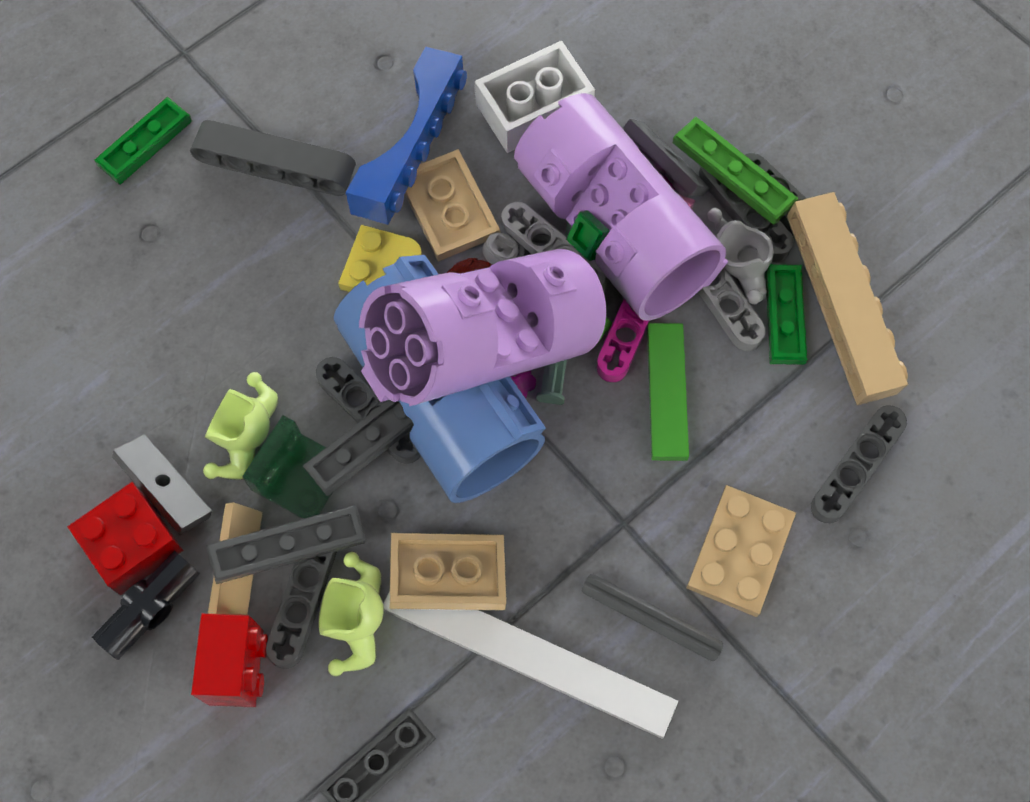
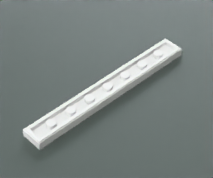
(547, 665)

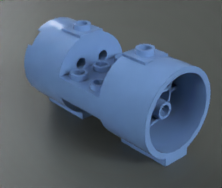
(464, 437)

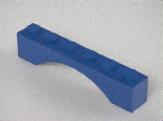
(381, 184)

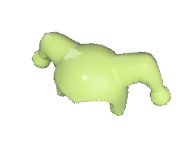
(241, 427)
(352, 614)

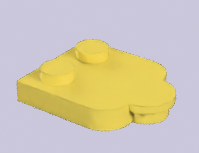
(373, 252)

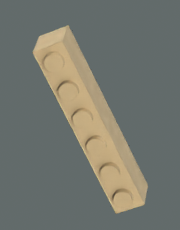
(847, 299)

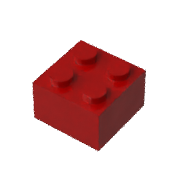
(124, 538)
(229, 660)

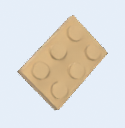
(450, 206)
(741, 551)
(447, 571)

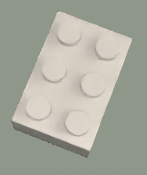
(528, 88)

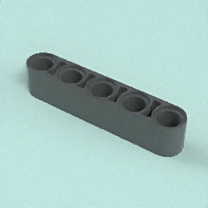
(273, 157)

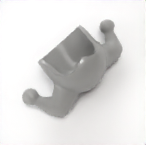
(747, 253)

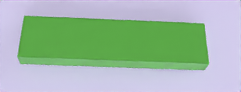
(735, 170)
(667, 392)

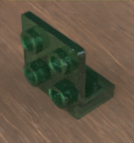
(279, 471)

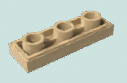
(234, 595)

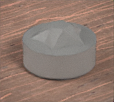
(499, 248)

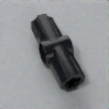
(145, 605)

